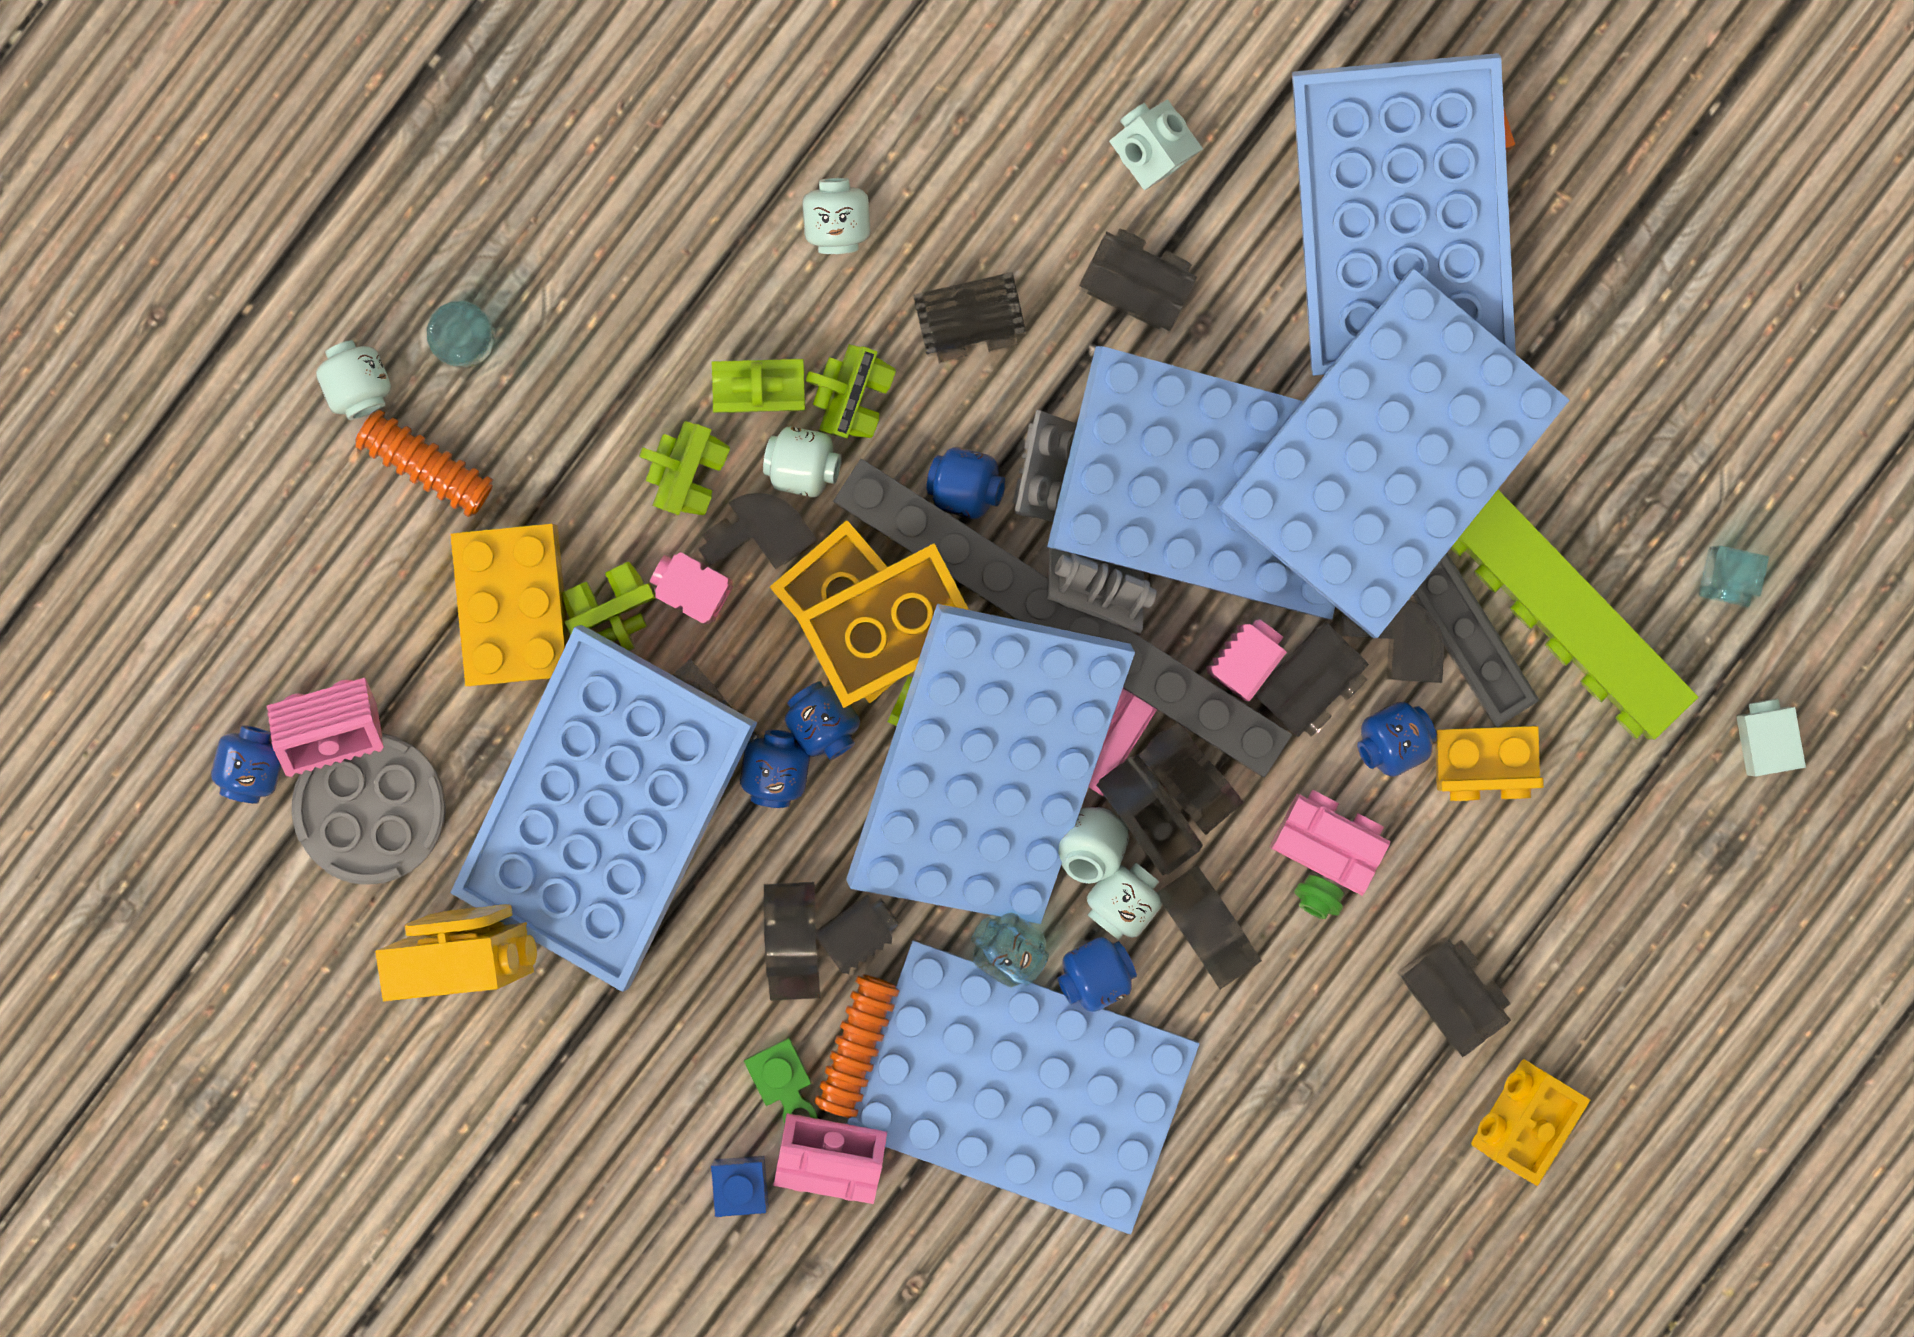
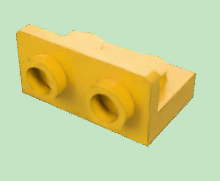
(1488, 760)
(1529, 1122)

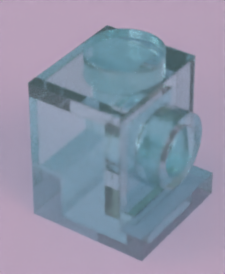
(1733, 575)

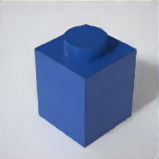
(739, 1186)

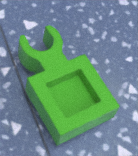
(780, 1077)

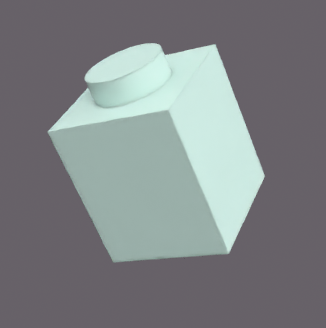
(1770, 738)

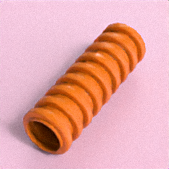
(423, 463)
(856, 1046)

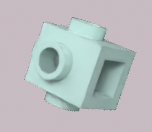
(1154, 143)

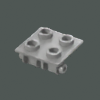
(1045, 465)
(1099, 589)

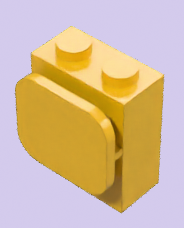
(456, 954)

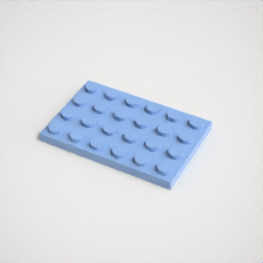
(1397, 178)
(1393, 453)
(1154, 464)
(989, 763)
(603, 806)
(1024, 1088)

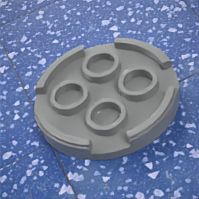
(370, 813)

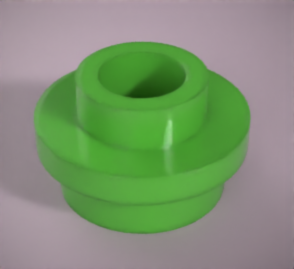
(1319, 897)

